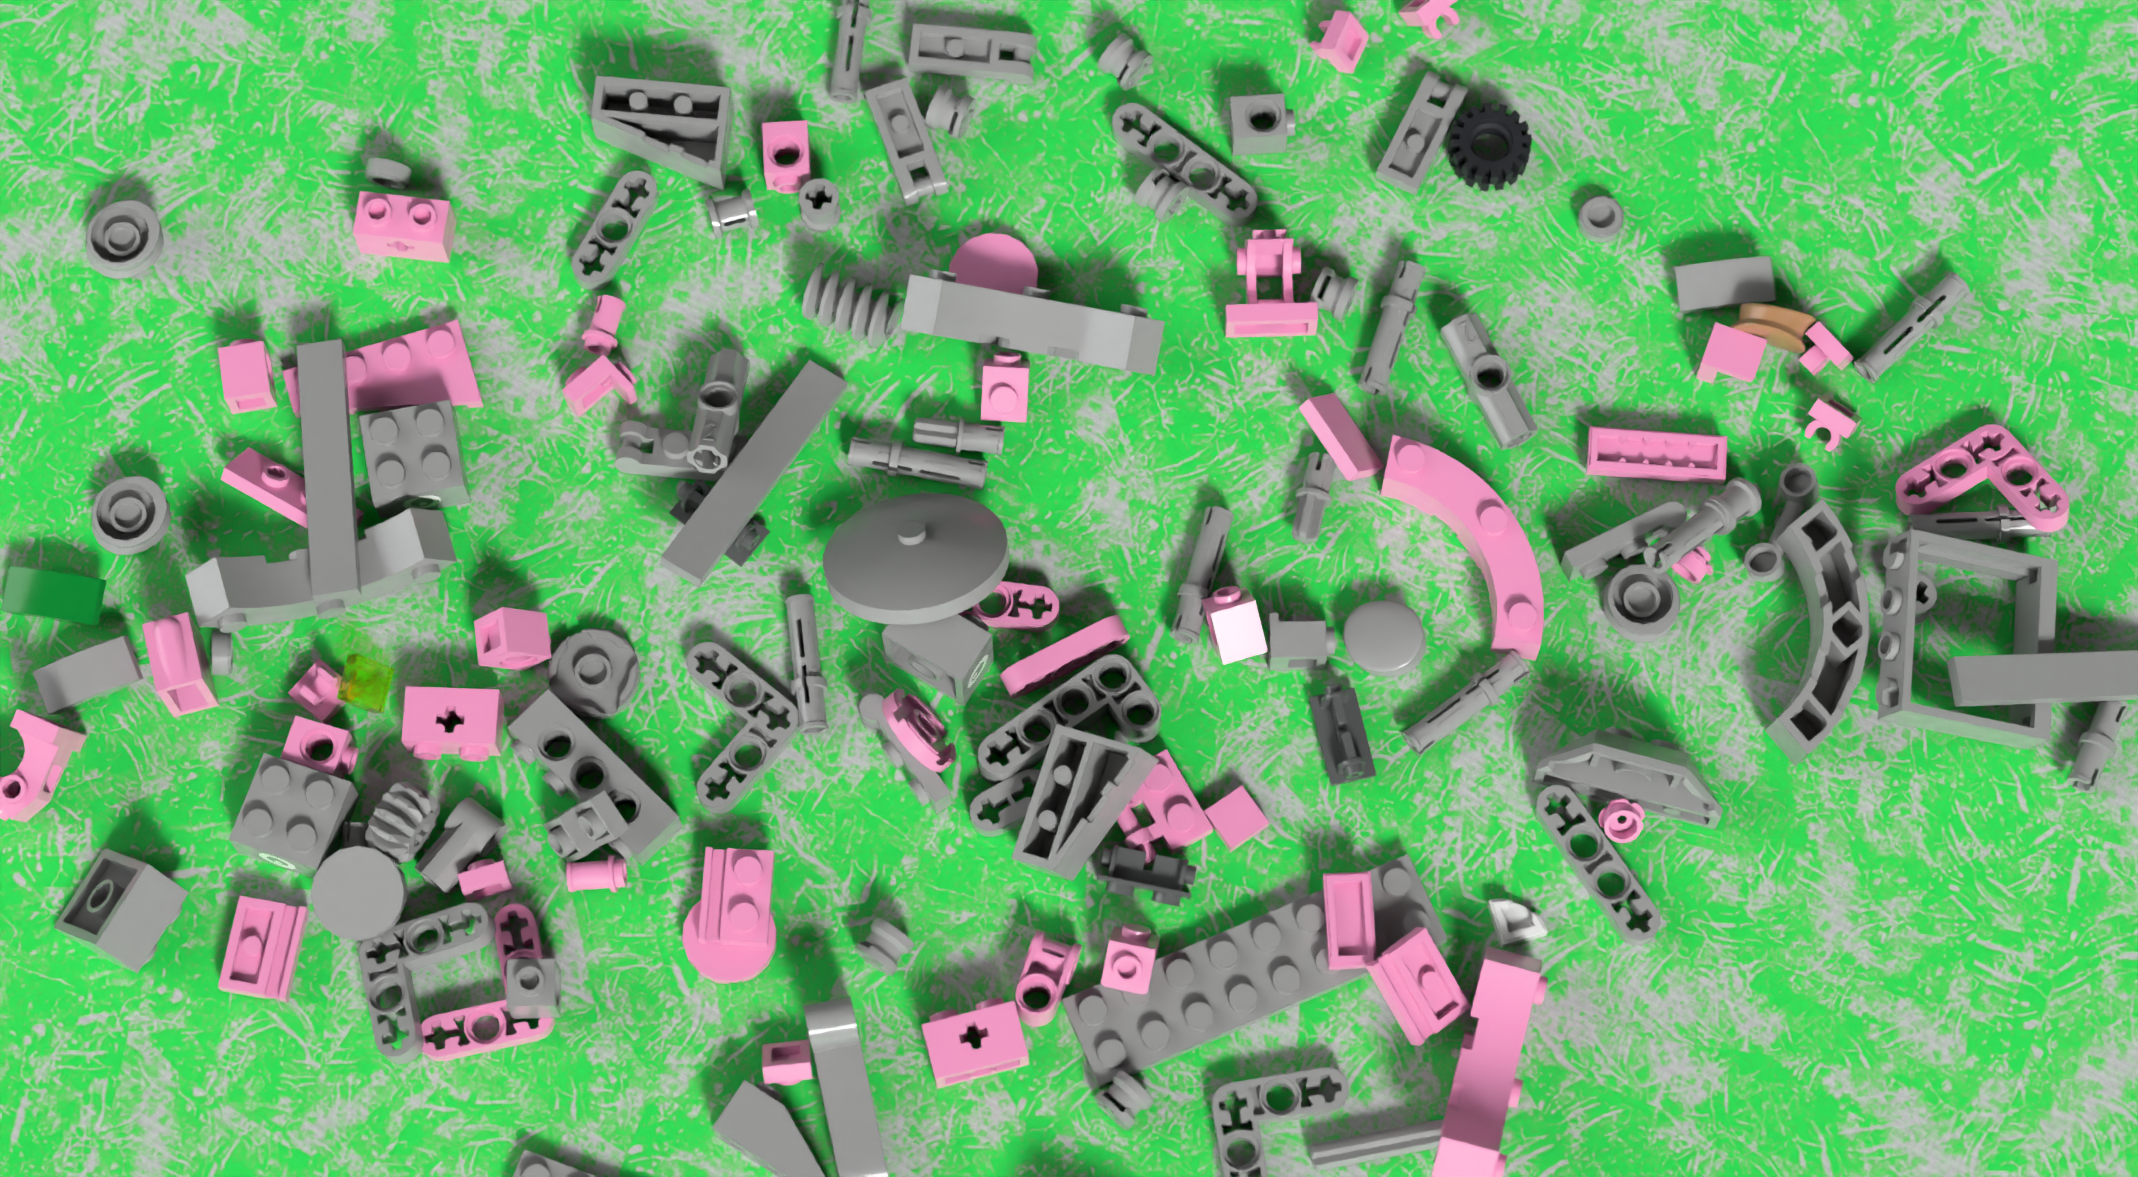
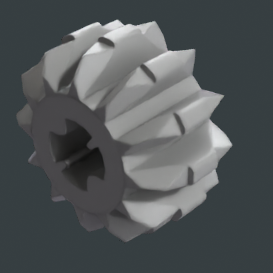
(402, 821)

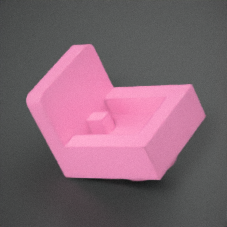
(590, 384)
(1005, 387)
(1130, 958)

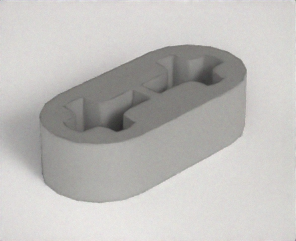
(998, 796)

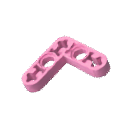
(1990, 465)
(524, 1034)

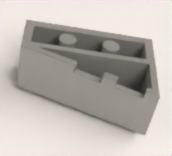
(667, 123)
(1078, 799)

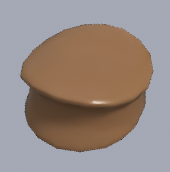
(1777, 324)

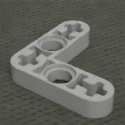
(755, 732)
(398, 968)
(1259, 1113)

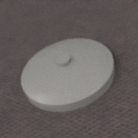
(916, 558)

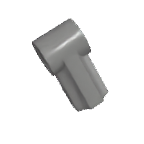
(468, 834)

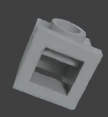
(1299, 643)

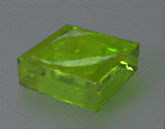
(365, 683)

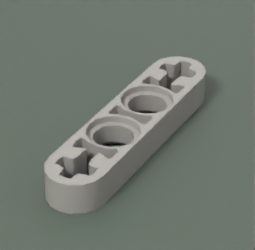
(1189, 159)
(1591, 868)

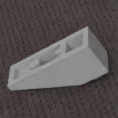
(765, 1132)

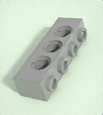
(552, 721)

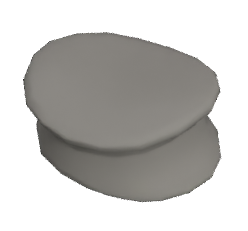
(124, 239)
(130, 515)
(1641, 603)
(1384, 638)

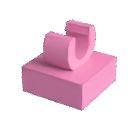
(1425, 13)
(1342, 41)
(1826, 349)
(1835, 418)
(318, 692)

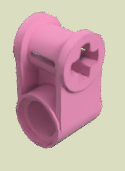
(1046, 970)

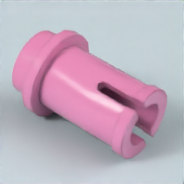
(604, 324)
(597, 874)

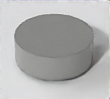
(388, 173)
(1600, 219)
(222, 652)

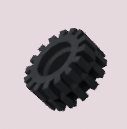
(1493, 122)

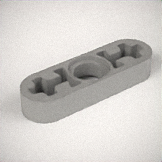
(609, 263)

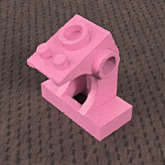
(1270, 256)
(45, 758)

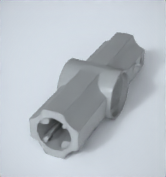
(1499, 405)
(718, 411)

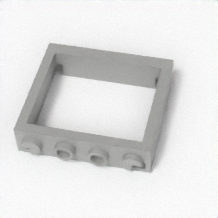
(2032, 633)

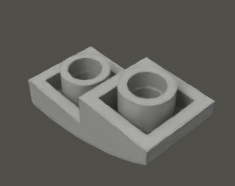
(1725, 284)
(87, 675)
(585, 827)

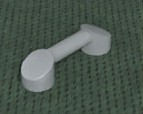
(1800, 491)

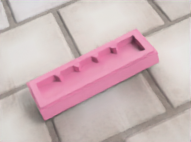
(1656, 455)
(271, 485)

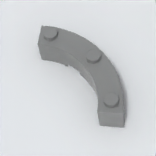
(1032, 323)
(254, 592)
(1838, 630)

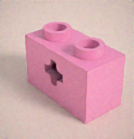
(404, 227)
(433, 708)
(953, 1056)

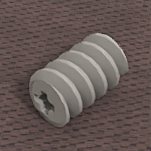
(850, 308)

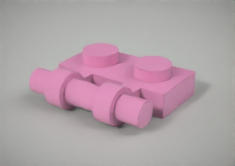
(1171, 808)

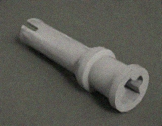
(1715, 517)

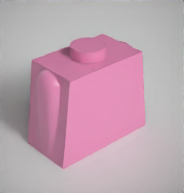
(180, 664)

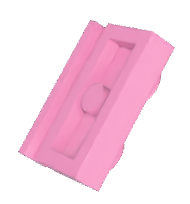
(736, 897)
(263, 949)
(1418, 986)

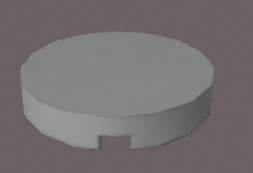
(594, 673)
(359, 893)

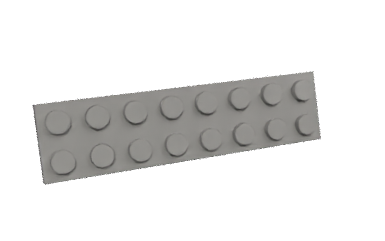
(1237, 978)

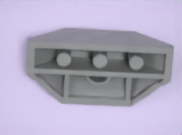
(1652, 774)

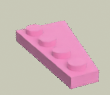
(406, 372)

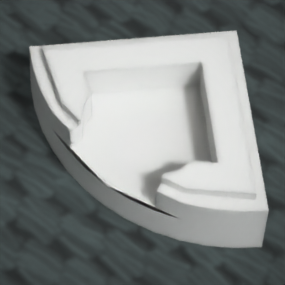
(1515, 922)

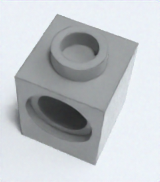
(1250, 140)
(533, 988)

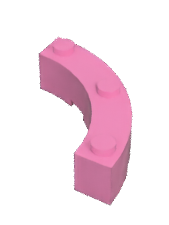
(1486, 530)
(1487, 1066)

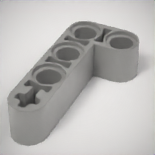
(1049, 711)
(845, 1088)

